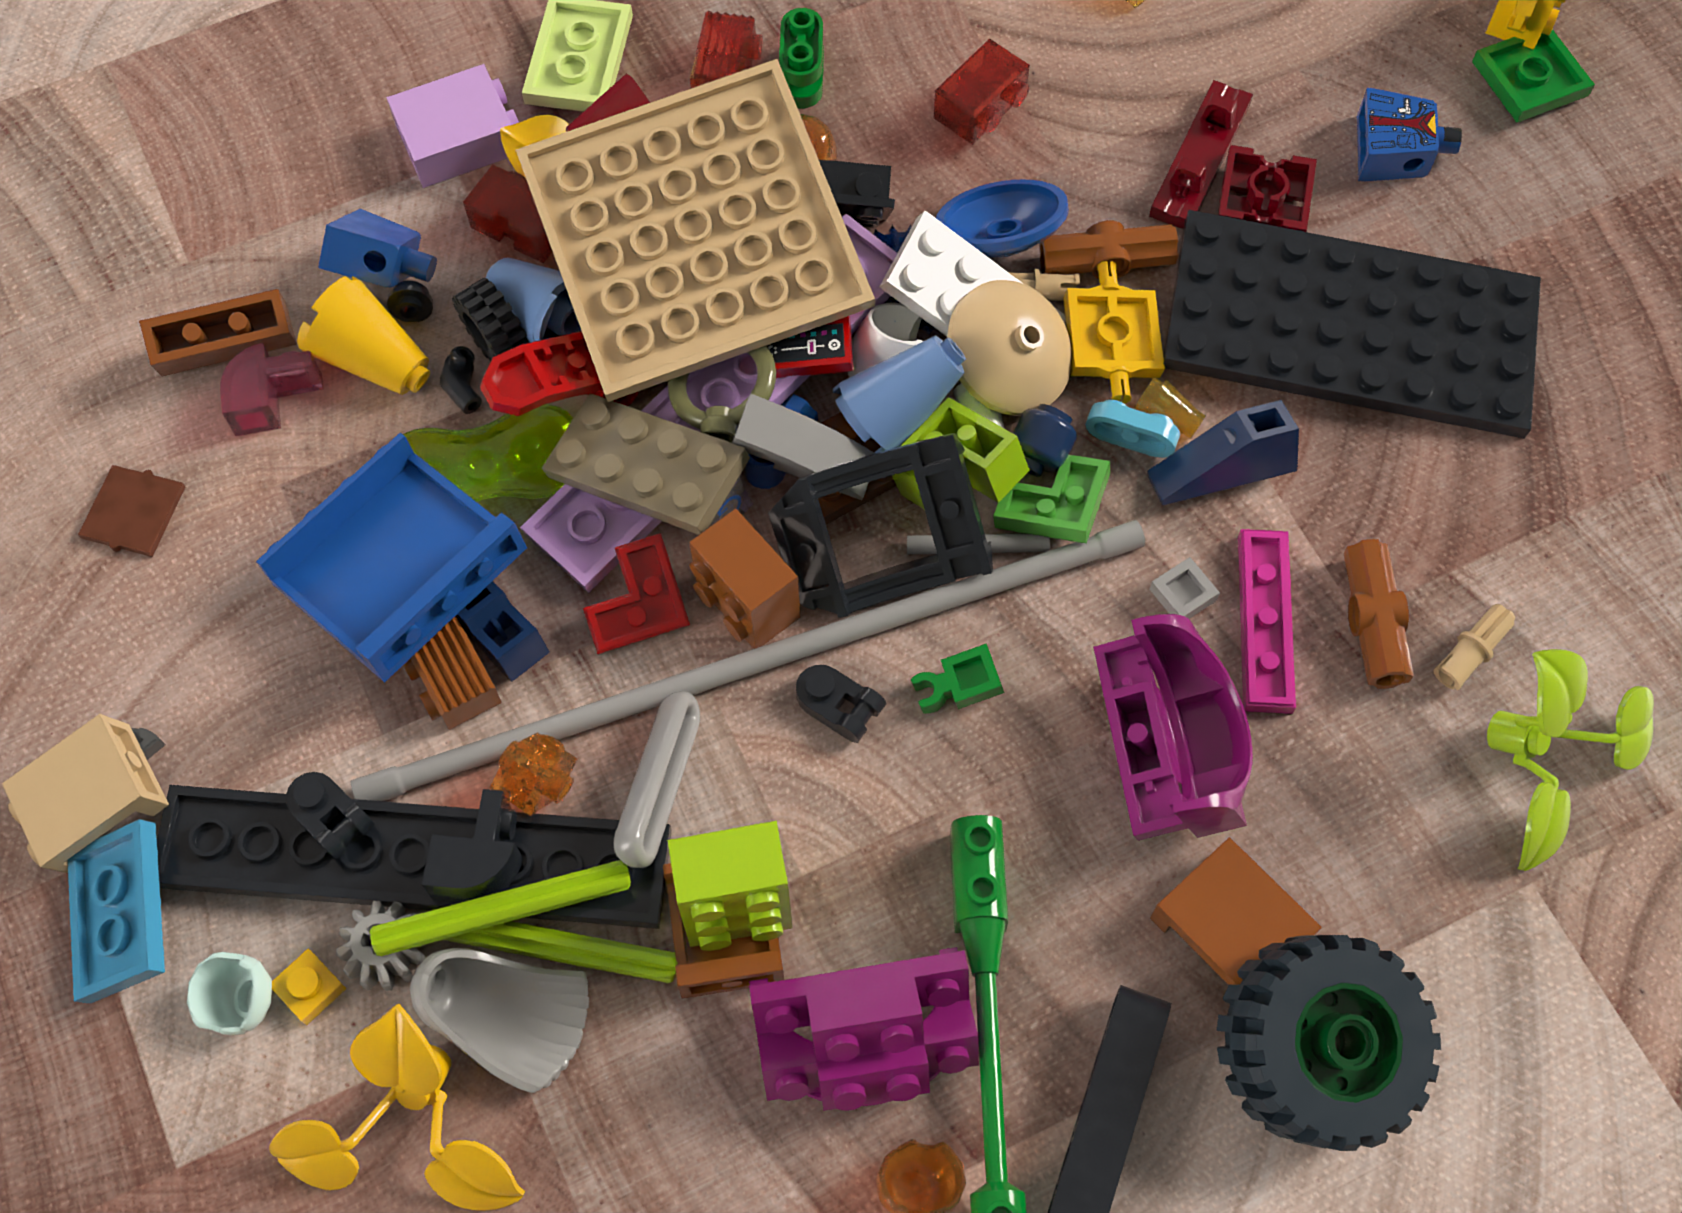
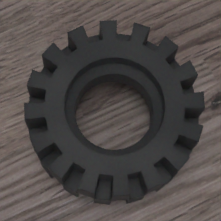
(489, 318)

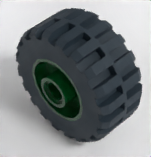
(1329, 1041)

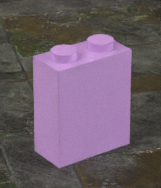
(452, 124)

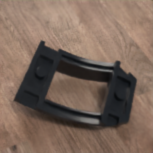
(948, 508)

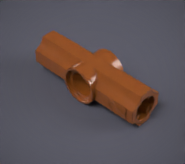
(1109, 242)
(1378, 614)

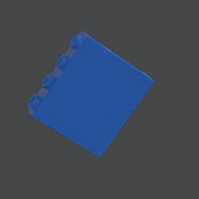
(391, 557)

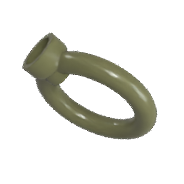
(722, 420)

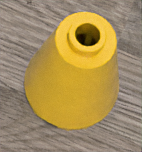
(363, 338)

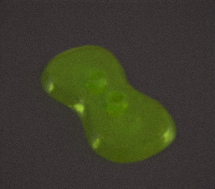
(499, 456)

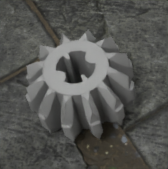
(360, 954)

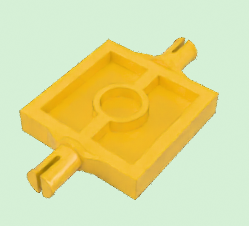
(1114, 332)

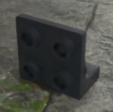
(860, 190)

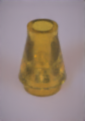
(1167, 400)

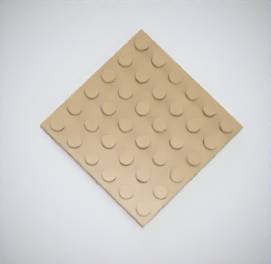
(694, 229)

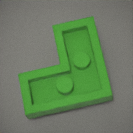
(1059, 511)

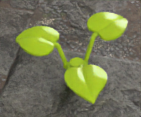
(1559, 694)

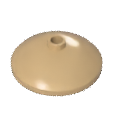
(1000, 363)

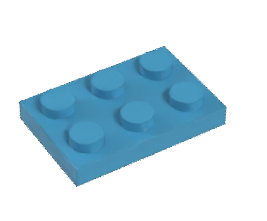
(115, 912)

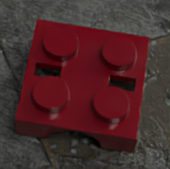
(1267, 188)

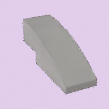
(795, 441)

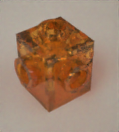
(534, 772)

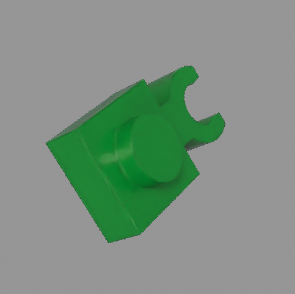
(966, 678)

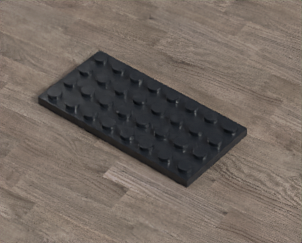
(1355, 324)

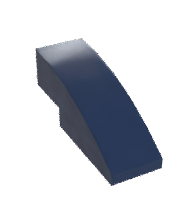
(502, 632)

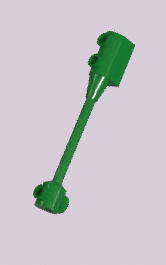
(982, 919)

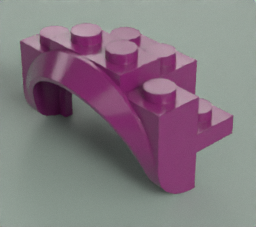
(1178, 737)
(866, 1031)

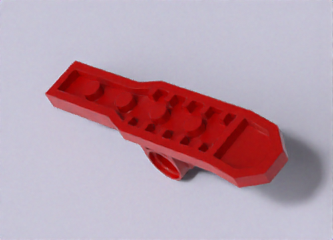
(542, 374)

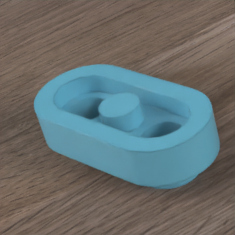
(1133, 429)

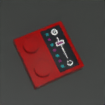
(815, 351)

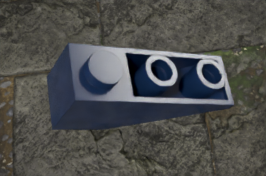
(1235, 452)

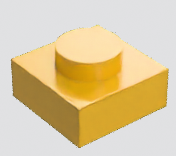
(307, 986)

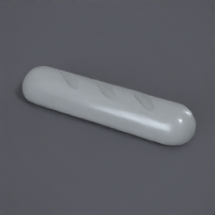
(657, 780)

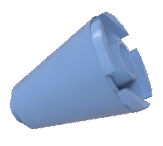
(536, 298)
(901, 392)

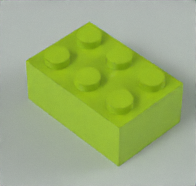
(731, 885)

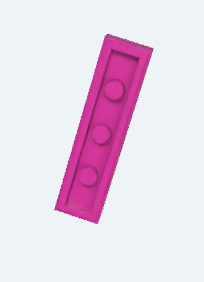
(1266, 622)

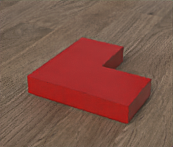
(652, 602)

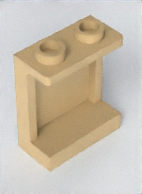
(82, 790)

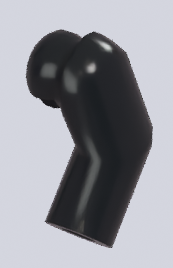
(457, 377)

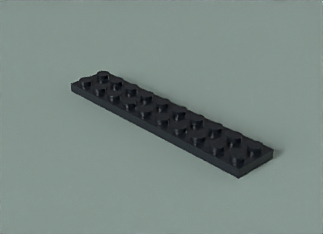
(257, 848)

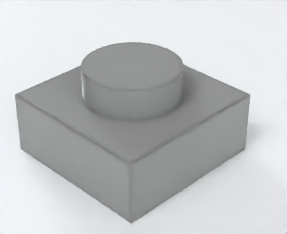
(1184, 589)

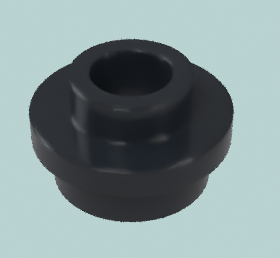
(410, 302)

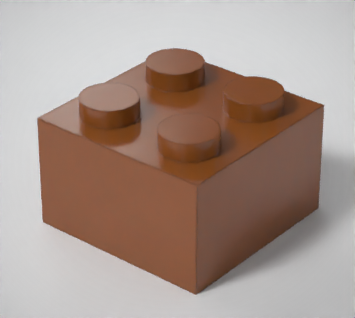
(744, 580)

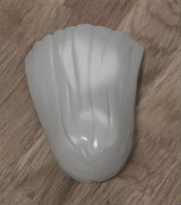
(503, 1013)

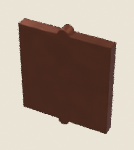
(132, 510)

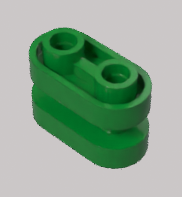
(802, 55)

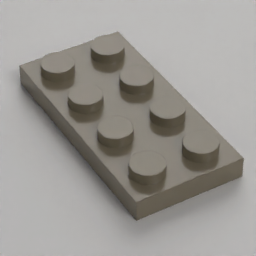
(646, 463)

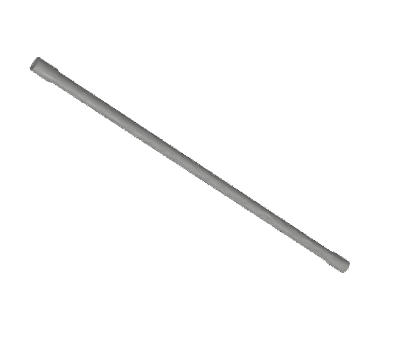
(1103, 545)

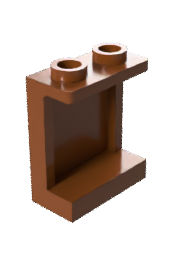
(1231, 911)
(722, 969)

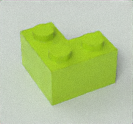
(990, 453)

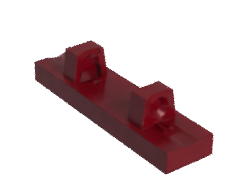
(1201, 154)

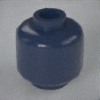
(1045, 438)

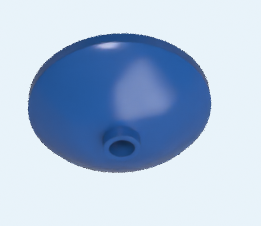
(1006, 215)

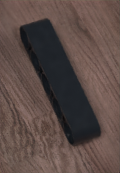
(1111, 1104)

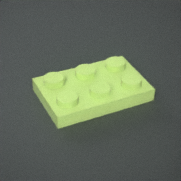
(577, 53)

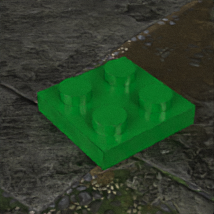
(1531, 79)

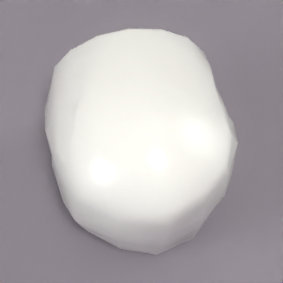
(882, 337)

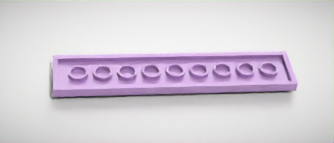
(583, 529)

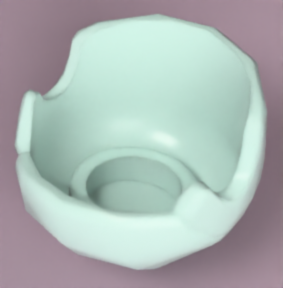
(229, 993)

